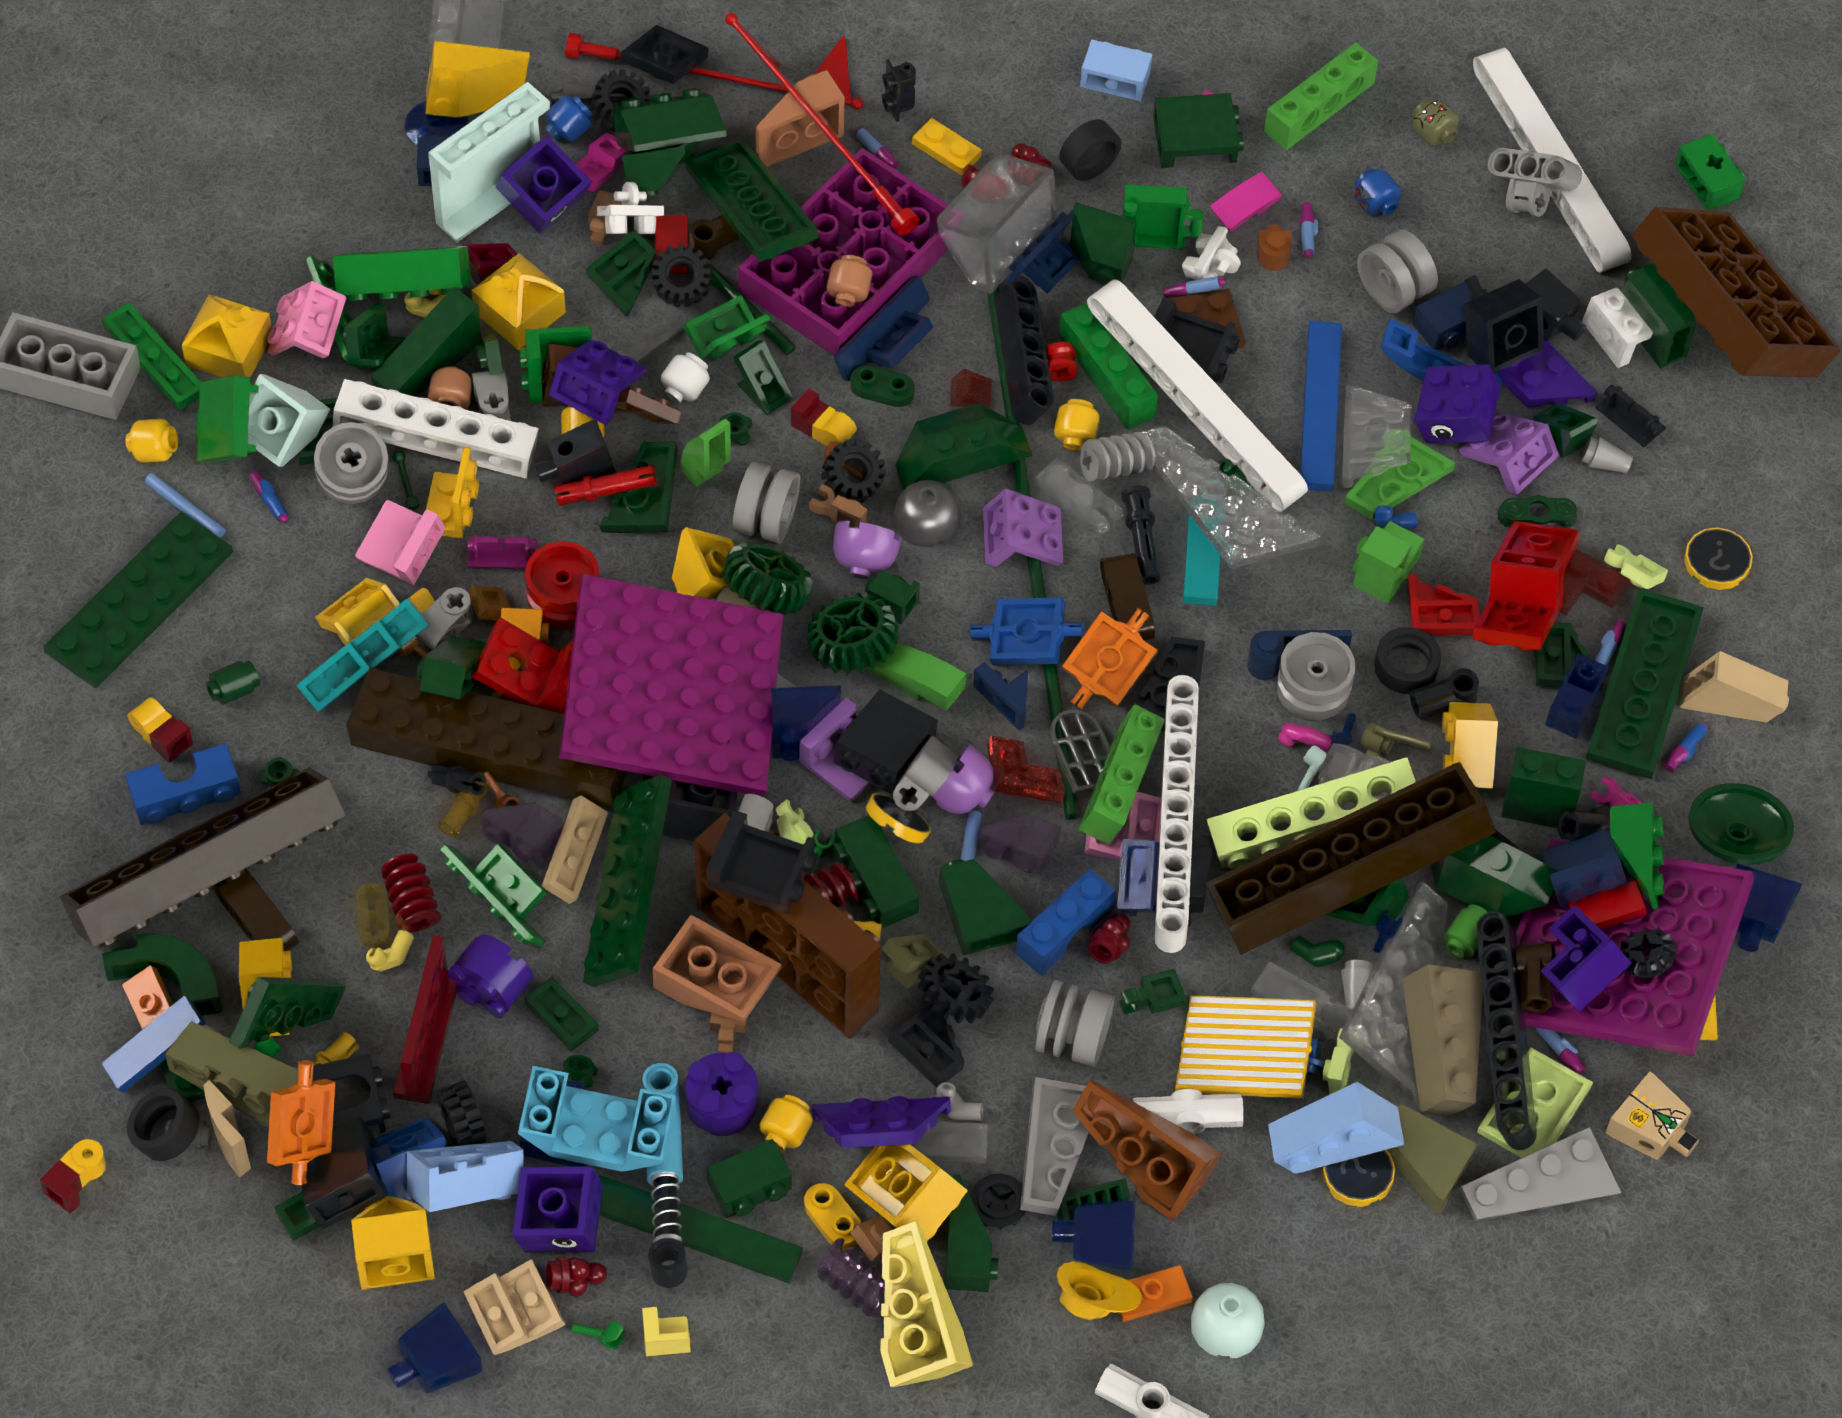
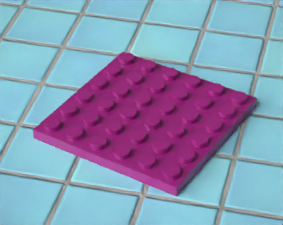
(671, 686)
(1669, 1010)

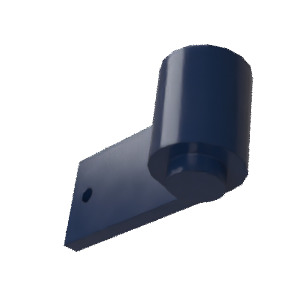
(1268, 647)

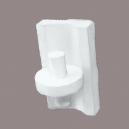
(617, 215)
(1215, 259)

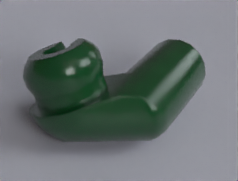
(1318, 954)

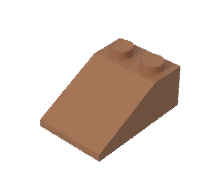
(791, 130)
(713, 971)

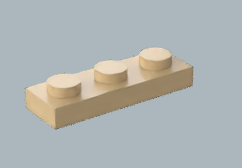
(574, 849)

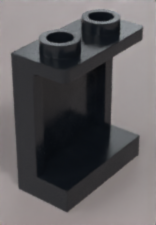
(1203, 340)
(884, 740)
(760, 865)
(345, 1178)

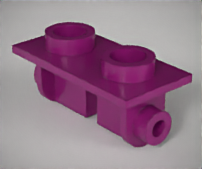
(500, 552)

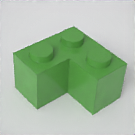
(1386, 560)

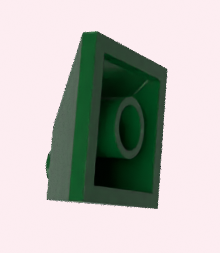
(655, 167)
(1102, 242)
(1371, 907)

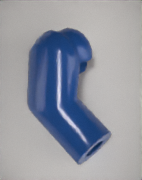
(1385, 514)

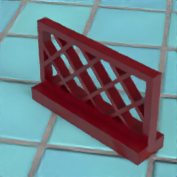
(427, 1028)

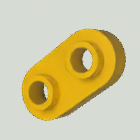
(830, 1214)

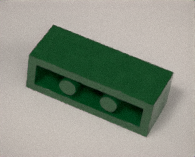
(450, 667)
(876, 871)

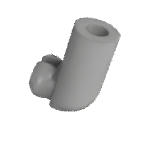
(959, 1109)

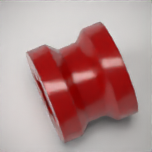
(1061, 361)

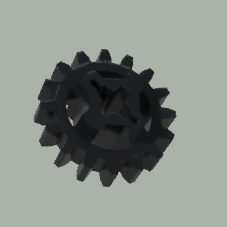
(953, 986)

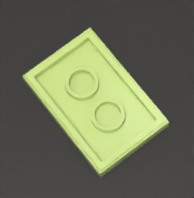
(1555, 1097)

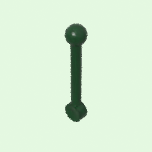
(411, 502)

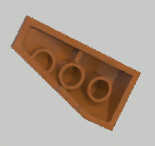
(1153, 1152)

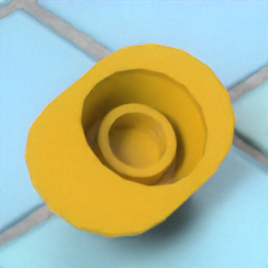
(1095, 1293)

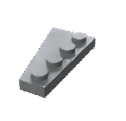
(1052, 1145)

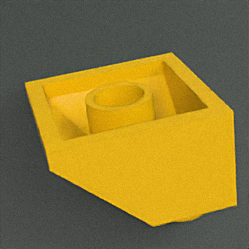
(700, 563)

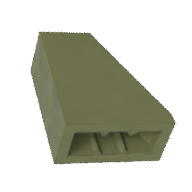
(1431, 1157)

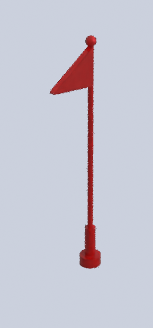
(835, 64)
(903, 219)

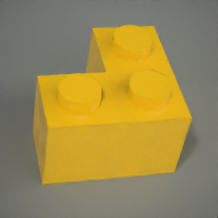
(1472, 740)
(262, 959)

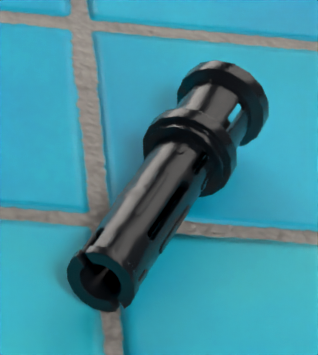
(1140, 521)

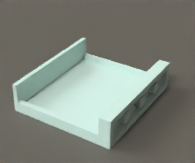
(472, 160)

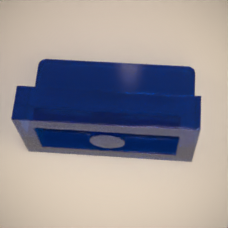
(1138, 876)

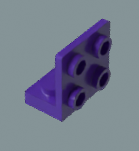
(593, 379)

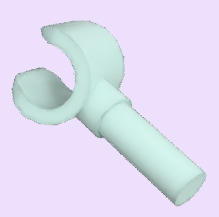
(1315, 758)

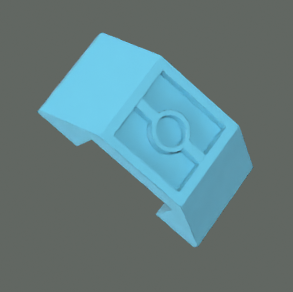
(595, 1125)

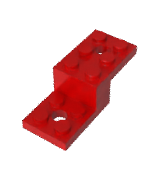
(1526, 585)
(543, 672)

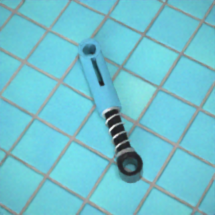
(665, 1178)

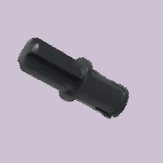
(457, 779)

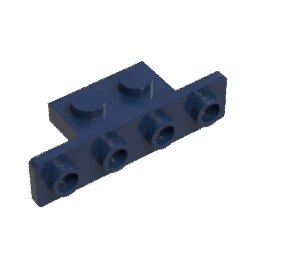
(1046, 257)
(889, 332)

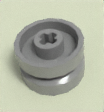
(1397, 271)
(351, 443)
(766, 502)
(1315, 676)

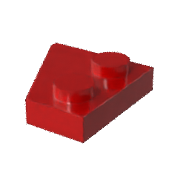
(1440, 609)

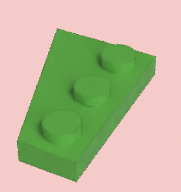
(1399, 482)

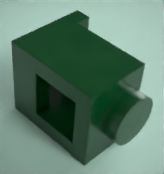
(895, 593)

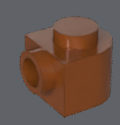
(1274, 247)

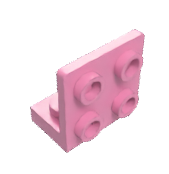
(307, 320)
(401, 541)

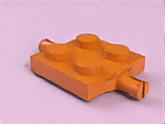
(1109, 659)
(301, 1122)

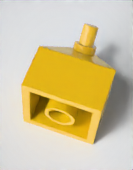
(518, 300)
(226, 338)
(392, 1243)

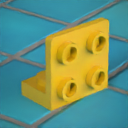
(452, 495)

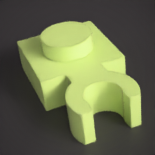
(1638, 568)
(791, 823)
(1338, 1068)

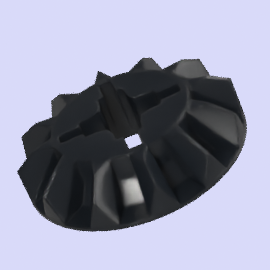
(1660, 957)
(1003, 1187)

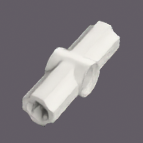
(1197, 1111)
(1131, 1392)

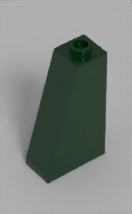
(435, 343)

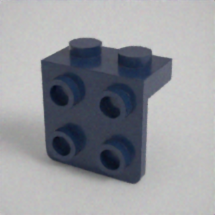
(1584, 867)

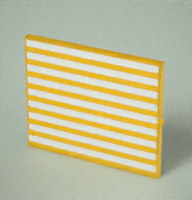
(1246, 1046)

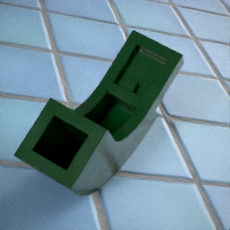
(173, 961)

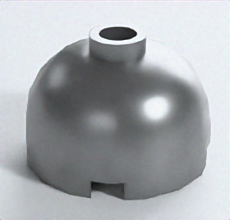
(927, 513)

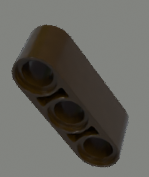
(1126, 591)
(254, 910)

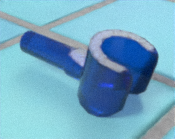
(1345, 736)
(1387, 929)

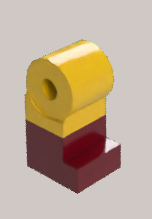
(821, 420)
(160, 729)
(72, 1172)

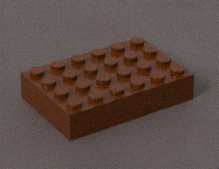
(1735, 293)
(819, 945)

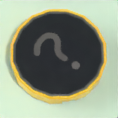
(1718, 558)
(906, 824)
(1360, 1179)

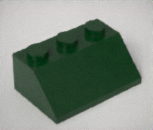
(667, 120)

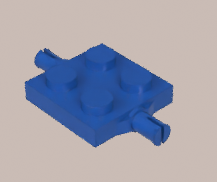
(1027, 631)

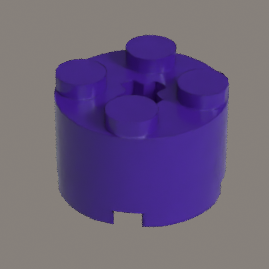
(490, 975)
(720, 1075)

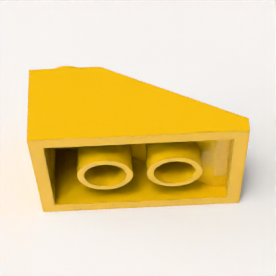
(471, 78)
(906, 1187)

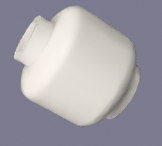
(685, 378)

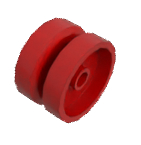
(554, 581)

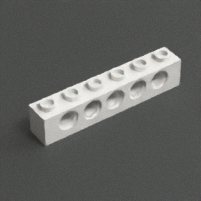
(413, 423)

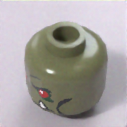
(1435, 122)

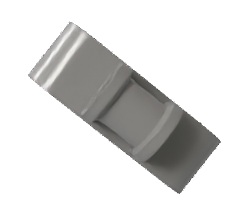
(1531, 185)
(925, 773)

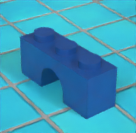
(158, 798)
(1079, 906)

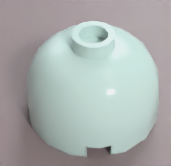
(1227, 1320)

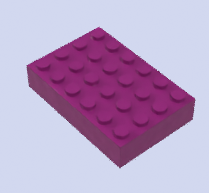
(847, 224)

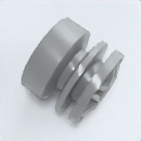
(1074, 1023)

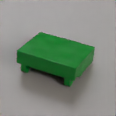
(1161, 216)
(224, 419)

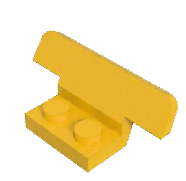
(363, 607)

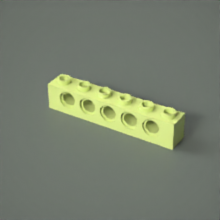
(1295, 809)

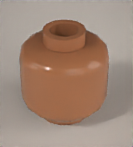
(849, 280)
(451, 387)

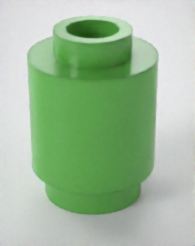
(1462, 934)

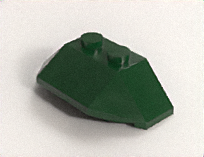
(960, 445)
(1495, 878)

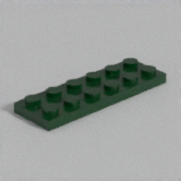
(751, 199)
(138, 599)
(1644, 683)
(627, 881)

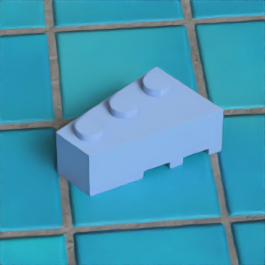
(1335, 1130)
(463, 1174)

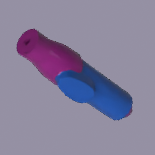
(267, 493)
(1686, 748)

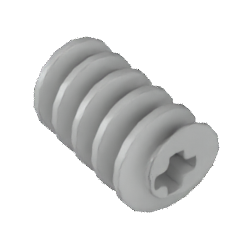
(1117, 456)

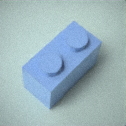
(1116, 70)

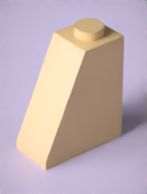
(1734, 689)

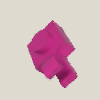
(1615, 794)

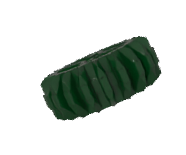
(767, 577)
(856, 642)

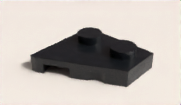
(929, 1045)

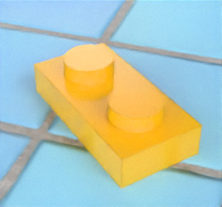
(946, 146)

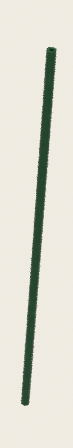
(1035, 574)

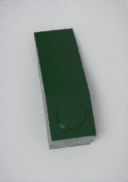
(969, 1249)

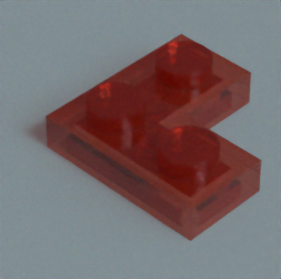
(1593, 578)
(1019, 778)

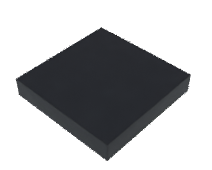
(664, 54)

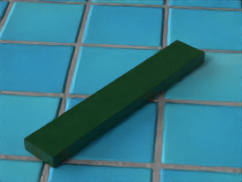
(704, 1232)

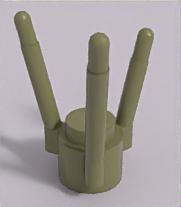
(1381, 740)

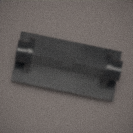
(899, 88)
(1630, 416)

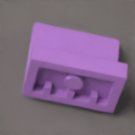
(1517, 447)
(1021, 526)
(819, 749)

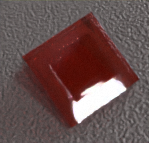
(969, 389)

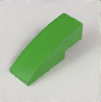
(707, 453)
(922, 676)

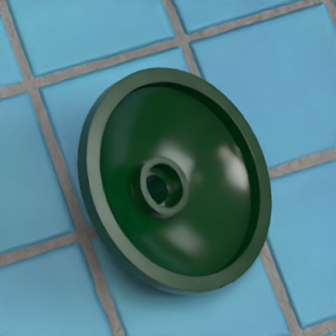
(1741, 823)

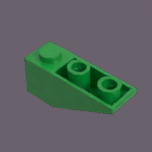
(1635, 839)

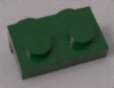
(369, 339)

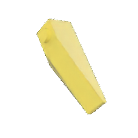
(920, 1322)

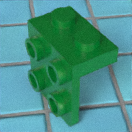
(723, 327)
(535, 353)

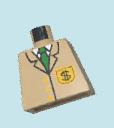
(1653, 1120)

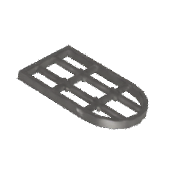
(1085, 736)

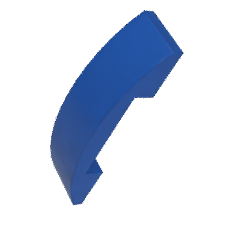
(1411, 355)

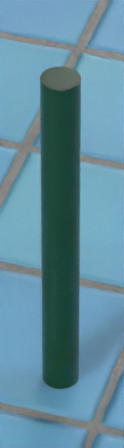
(731, 292)

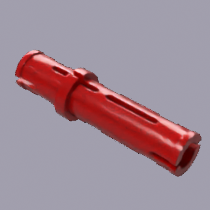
(605, 485)

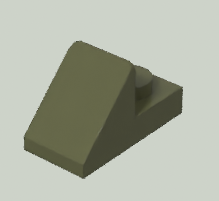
(909, 956)

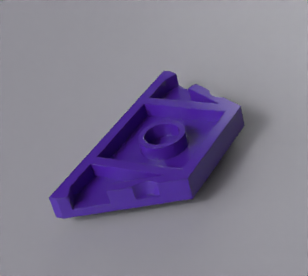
(1546, 380)
(880, 1122)

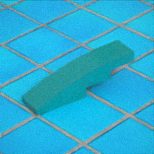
(1201, 568)
(364, 652)

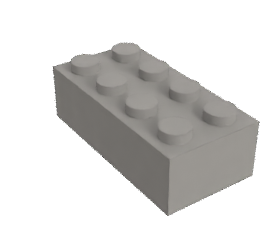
(66, 366)

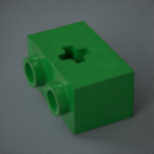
(1710, 172)

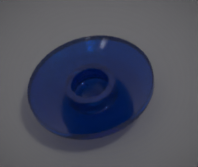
(422, 125)

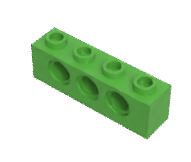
(1320, 96)
(1121, 774)

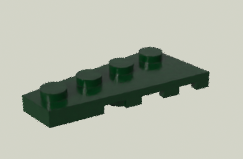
(283, 1004)

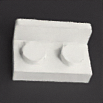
(1615, 325)

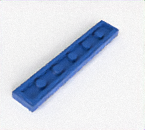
(1321, 405)

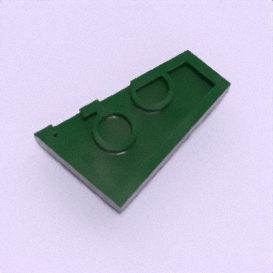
(646, 507)

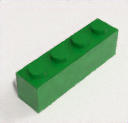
(401, 271)
(1109, 367)

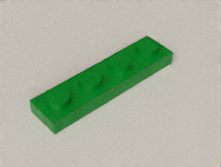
(155, 356)

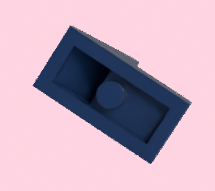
(1006, 698)

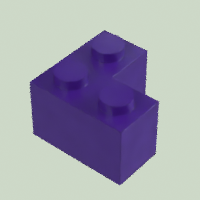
(1586, 962)

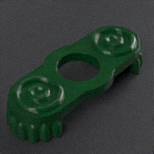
(1517, 509)

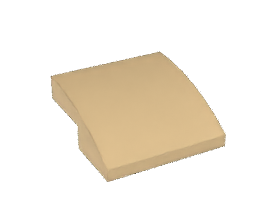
(226, 1129)
(514, 1307)

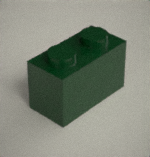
(749, 1179)

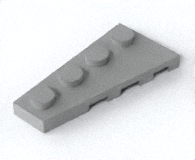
(1550, 1177)

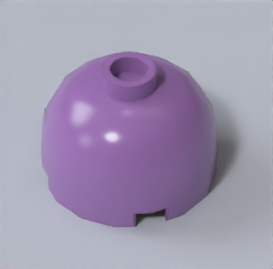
(865, 548)
(967, 783)

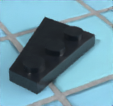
(1179, 658)

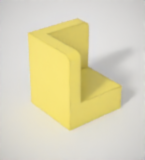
(665, 1334)

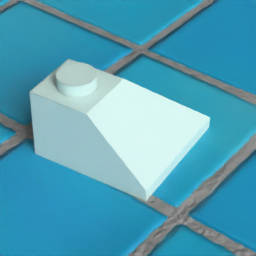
(283, 419)

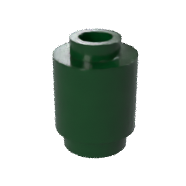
(232, 682)

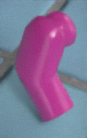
(1303, 734)

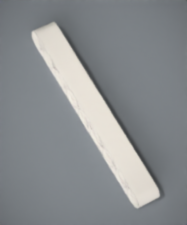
(1537, 133)
(1196, 394)
(1173, 824)

